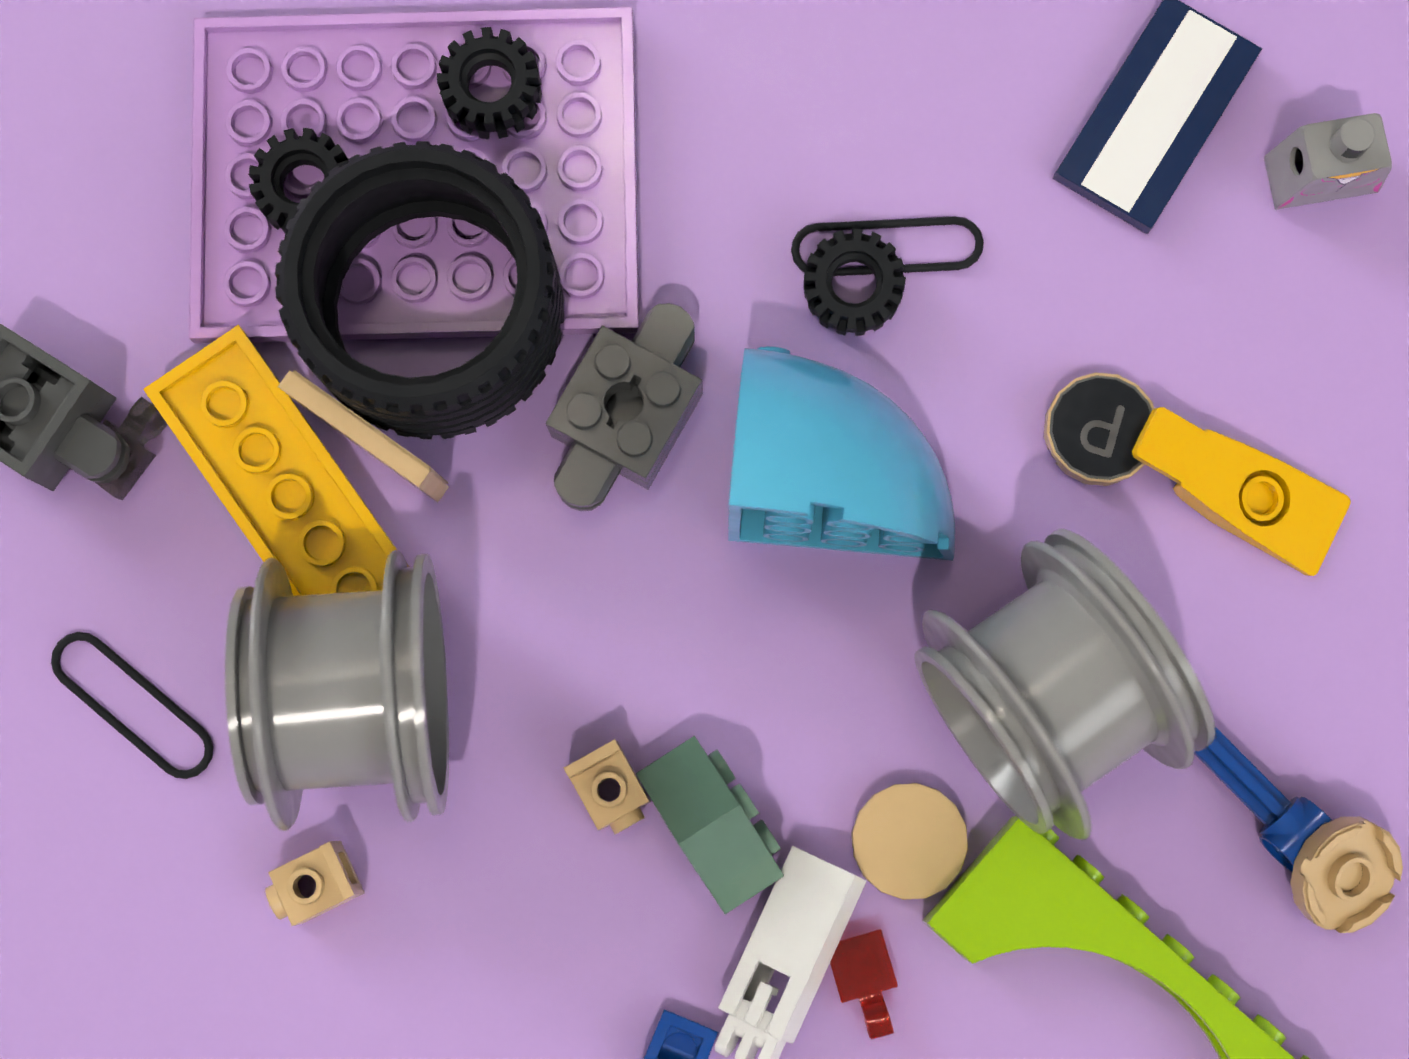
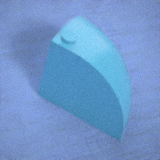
(832, 465)

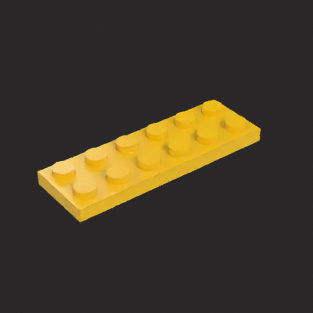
(271, 469)

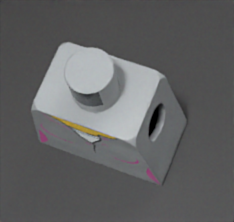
(1337, 158)

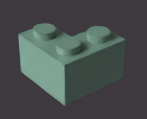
(712, 822)

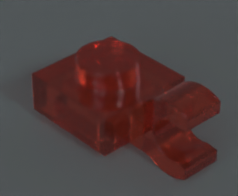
(861, 972)

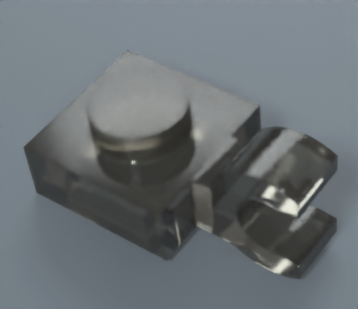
(137, 429)

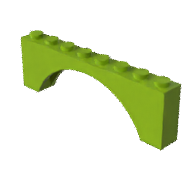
(1034, 896)

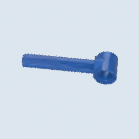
(1285, 821)

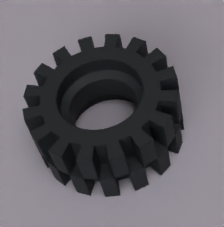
(484, 52)
(282, 159)
(861, 249)

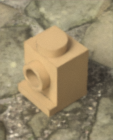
(604, 764)
(334, 884)

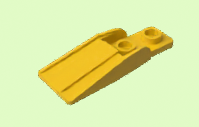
(1245, 490)

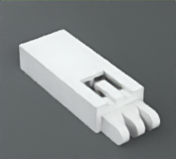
(796, 938)

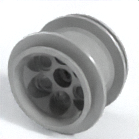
(1064, 685)
(338, 690)

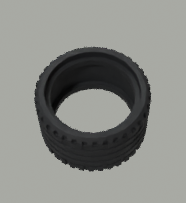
(364, 202)

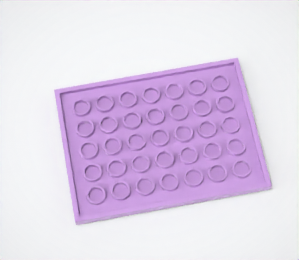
(376, 85)

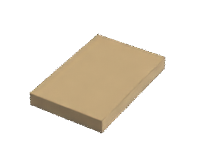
(364, 435)

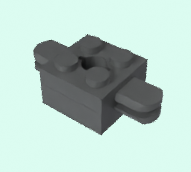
(625, 407)
(54, 418)

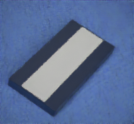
(1157, 114)

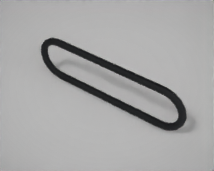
(894, 223)
(115, 723)

